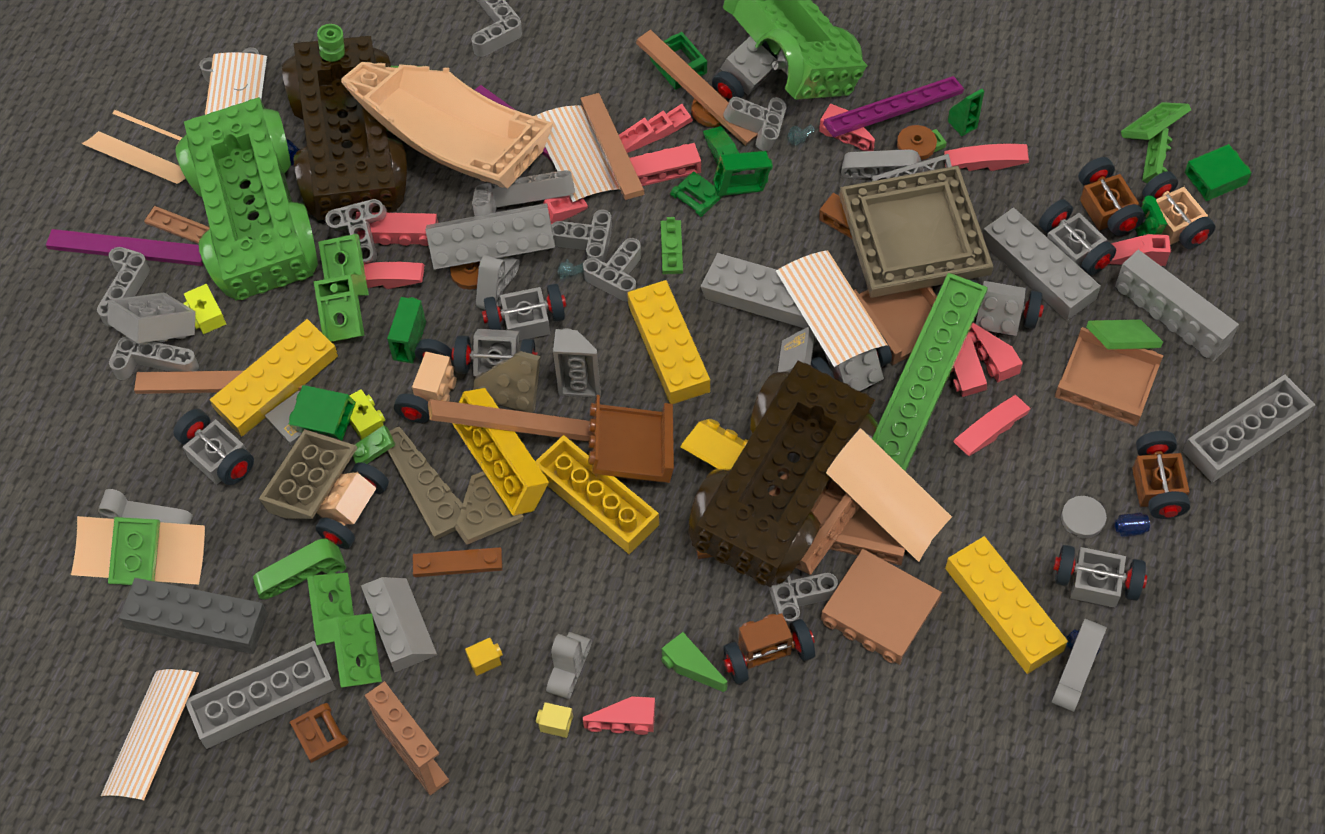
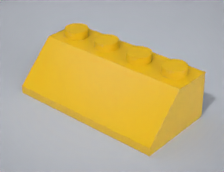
(714, 444)

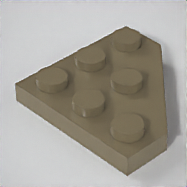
(512, 381)
(483, 511)

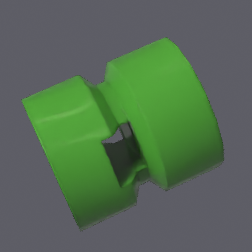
(331, 42)

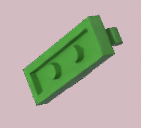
(1156, 155)
(671, 246)

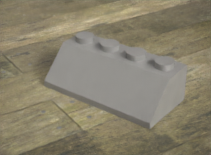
(575, 364)
(398, 622)

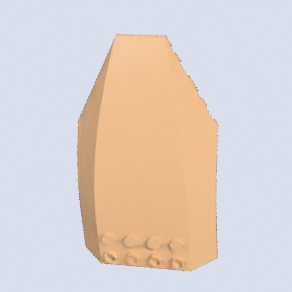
(450, 120)

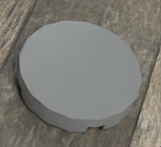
(1083, 516)

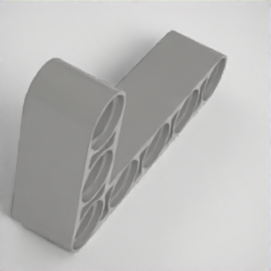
(504, 30)
(524, 189)

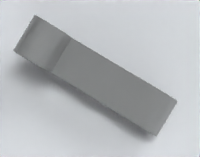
(871, 163)
(132, 272)
(178, 358)
(116, 505)
(1079, 665)

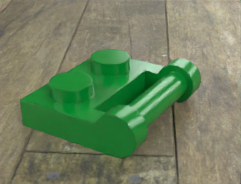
(698, 188)
(1155, 222)

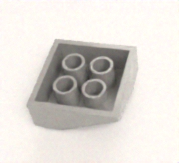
(151, 318)

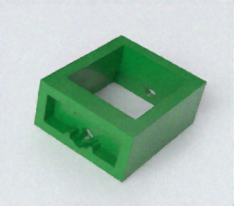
(698, 62)
(740, 184)

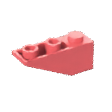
(860, 138)
(1154, 246)
(999, 356)
(630, 714)

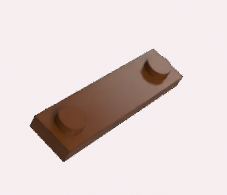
(457, 562)

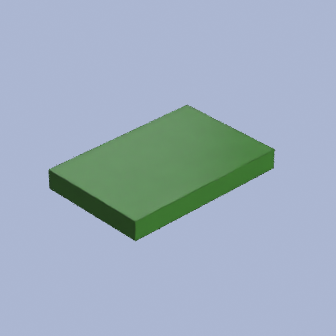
(1155, 120)
(1124, 334)
(133, 550)

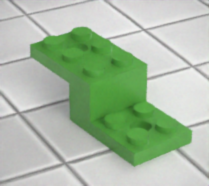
(341, 288)
(351, 633)

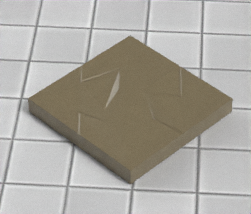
(915, 231)

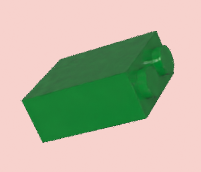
(1218, 172)
(406, 329)
(322, 412)

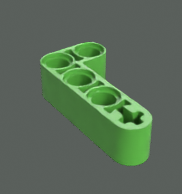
(295, 568)

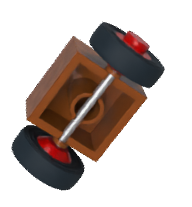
(1109, 198)
(1161, 476)
(766, 642)

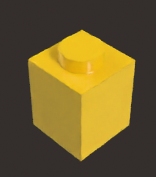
(484, 656)

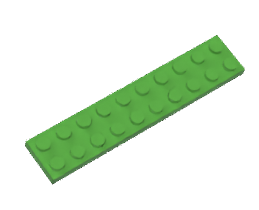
(928, 368)

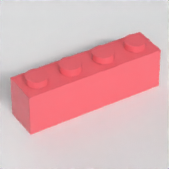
(667, 164)
(400, 228)
(968, 370)

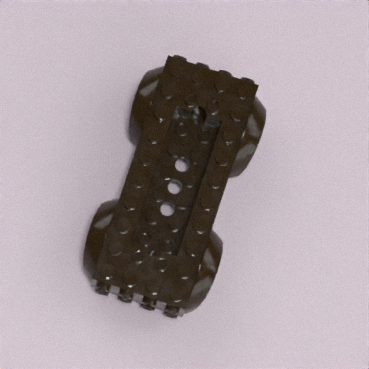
(324, 169)
(735, 513)

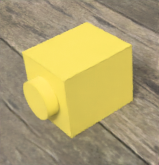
(555, 719)

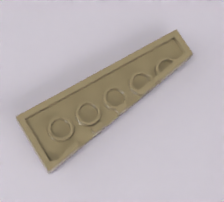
(431, 495)

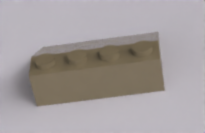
(306, 476)

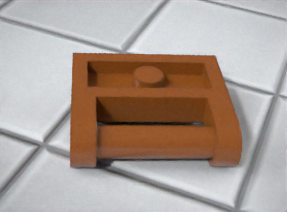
(312, 736)

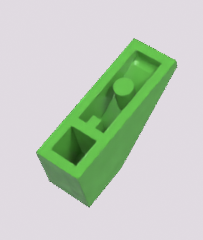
(691, 663)

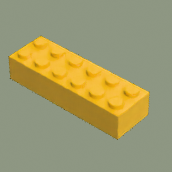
(668, 342)
(274, 377)
(503, 459)
(597, 497)
(1006, 605)

